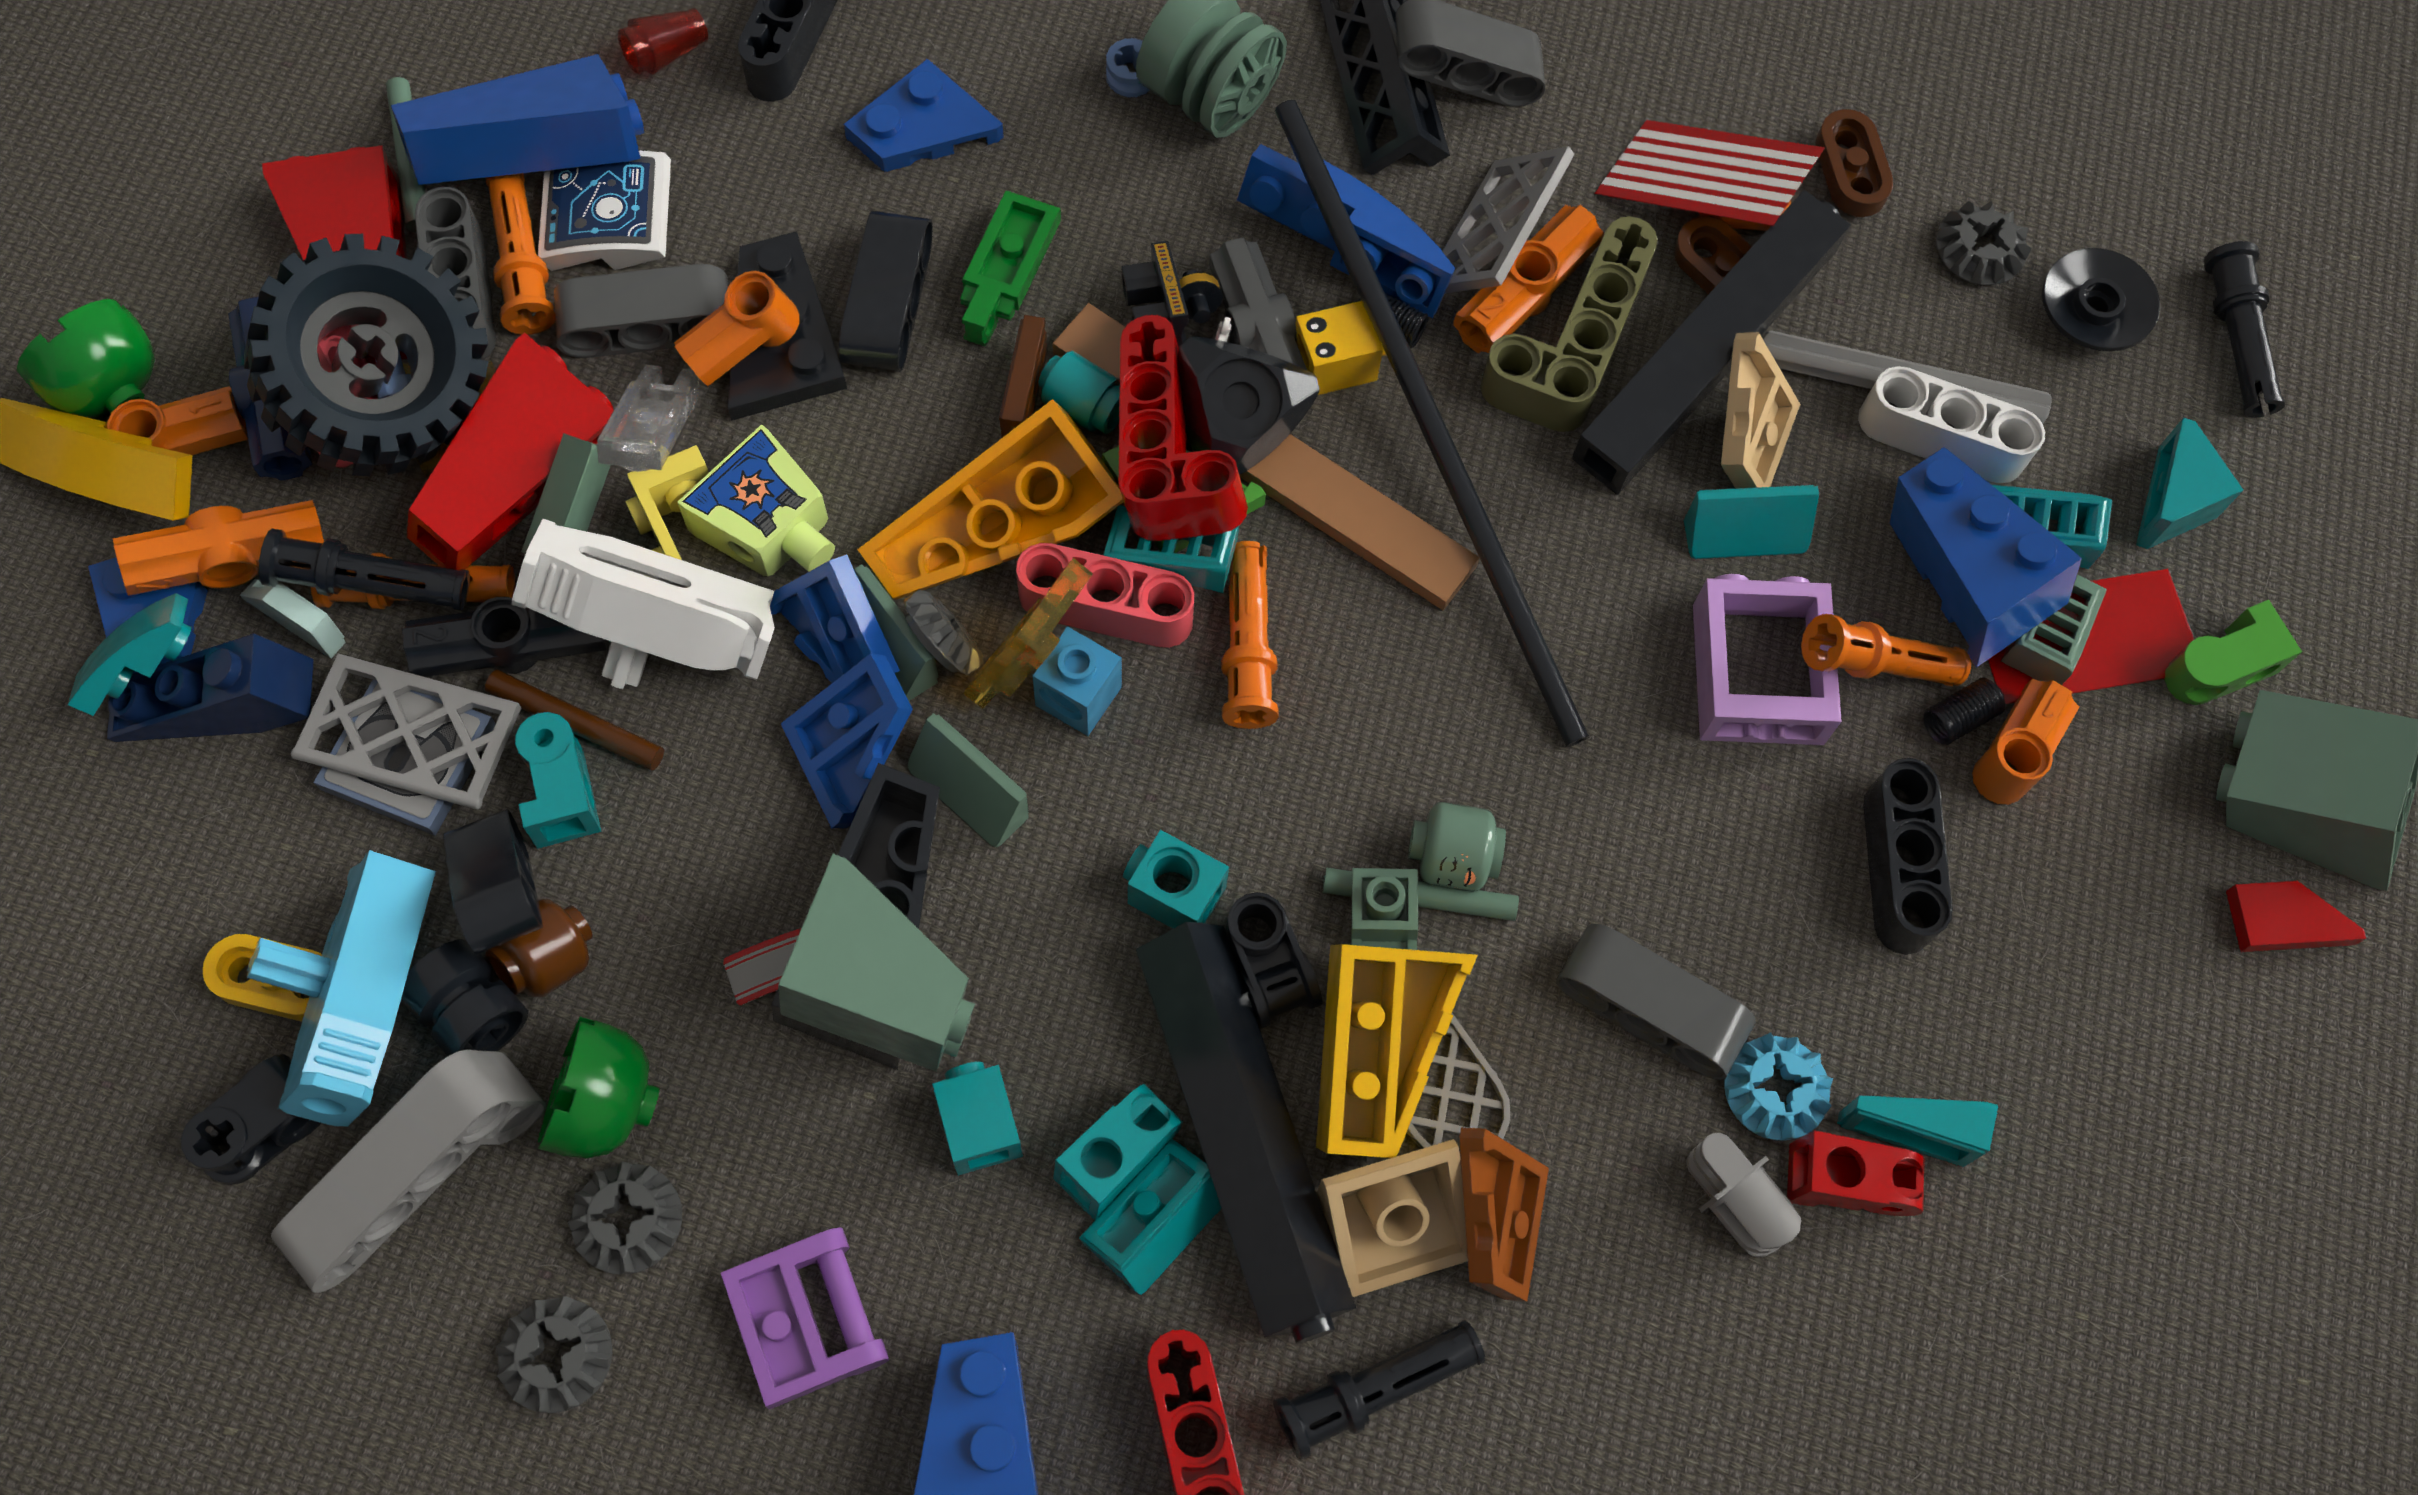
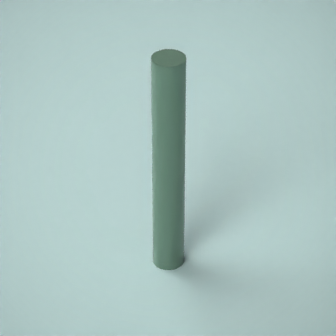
(397, 92)
(1439, 898)

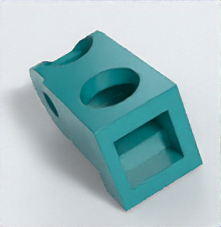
(560, 780)
(1115, 1150)

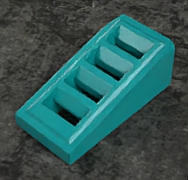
(2069, 510)
(1198, 570)
(1935, 1127)

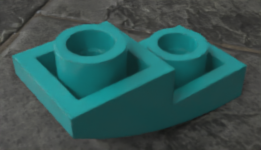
(131, 647)

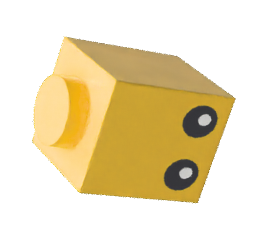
(1339, 346)

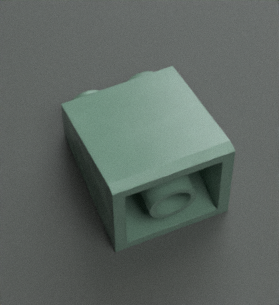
(2323, 783)
(873, 974)

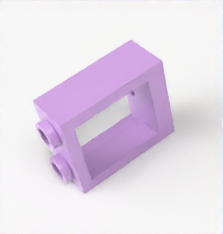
(1760, 716)

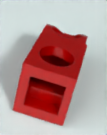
(1855, 1175)

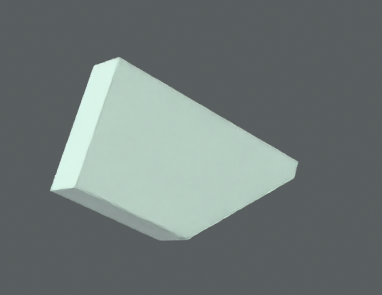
(296, 615)

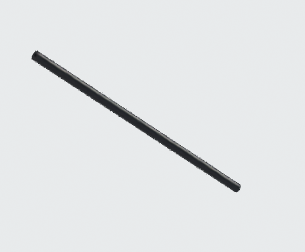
(1432, 426)

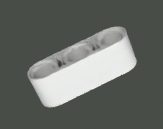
(1979, 423)

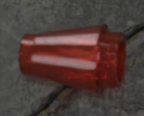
(660, 39)

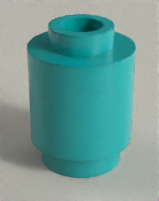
(1082, 390)

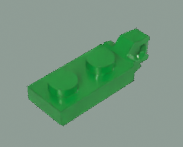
(1006, 263)

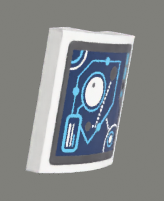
(606, 213)

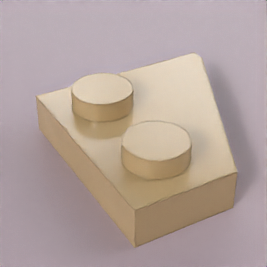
(1757, 414)

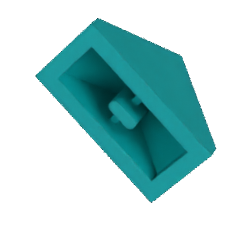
(2186, 486)

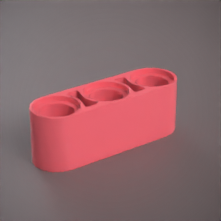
(1128, 615)

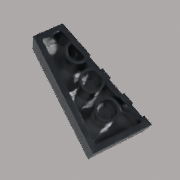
(892, 850)

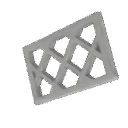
(1508, 242)
(393, 684)

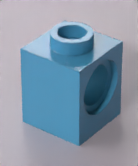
(1078, 681)

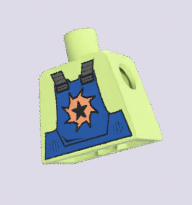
(759, 508)

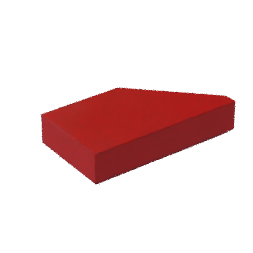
(2287, 918)

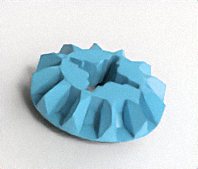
(1762, 1109)

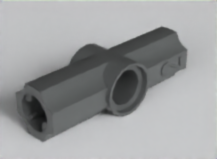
(1256, 311)

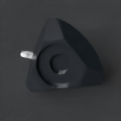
(1240, 397)

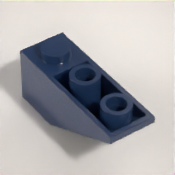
(214, 692)

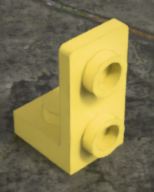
(660, 491)

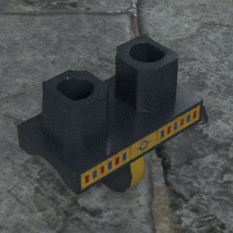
(1177, 300)

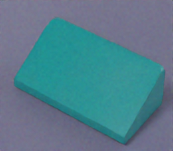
(1751, 521)
(1154, 1217)

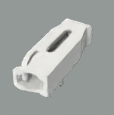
(644, 603)

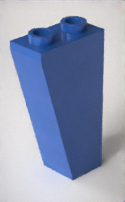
(521, 124)

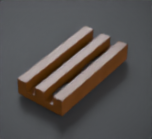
(1024, 373)

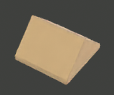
(1397, 1217)

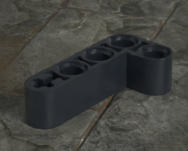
(791, 32)

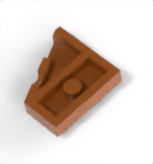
(1501, 1211)

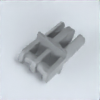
(1743, 1196)

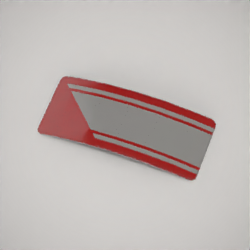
(760, 967)

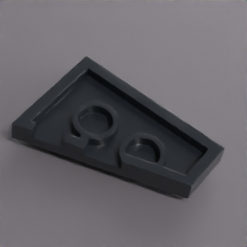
(805, 363)

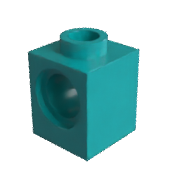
(1168, 854)
(977, 1117)

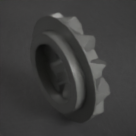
(1995, 261)
(942, 633)
(647, 1238)
(583, 1366)

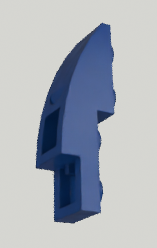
(1399, 250)

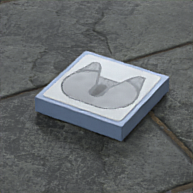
(396, 803)

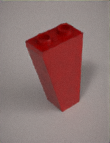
(339, 196)
(503, 454)

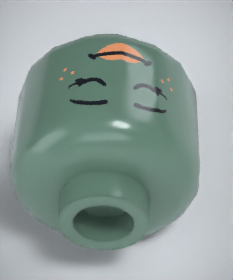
(1458, 846)

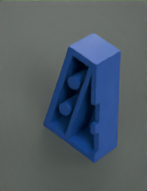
(1981, 553)
(978, 1423)

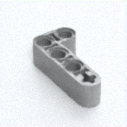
(402, 1160)

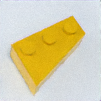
(1380, 1041)

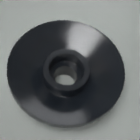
(2113, 286)

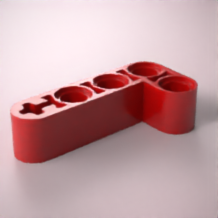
(1162, 485)
(1219, 1467)

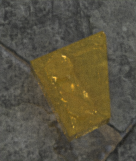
(1029, 640)

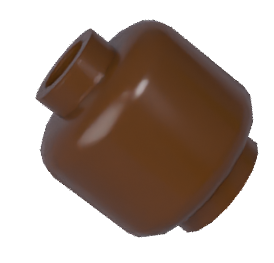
(547, 956)

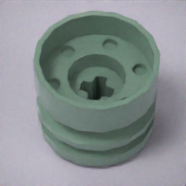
(1211, 61)

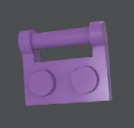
(781, 1325)

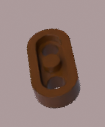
(1857, 168)
(1716, 237)

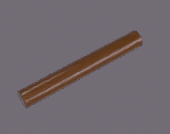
(581, 722)

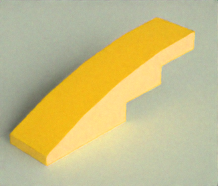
(94, 460)

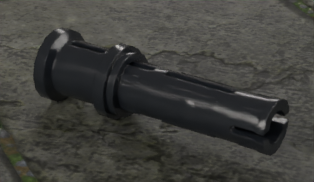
(2242, 304)
(332, 559)
(1349, 1400)

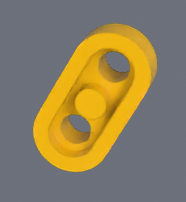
(221, 977)

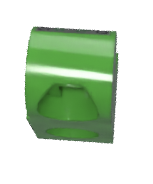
(2250, 652)

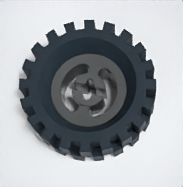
(396, 310)

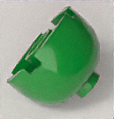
(92, 363)
(597, 1093)

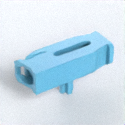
(350, 988)

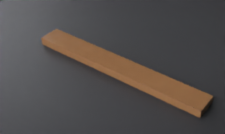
(1320, 491)

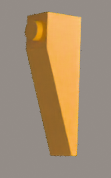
(1020, 492)

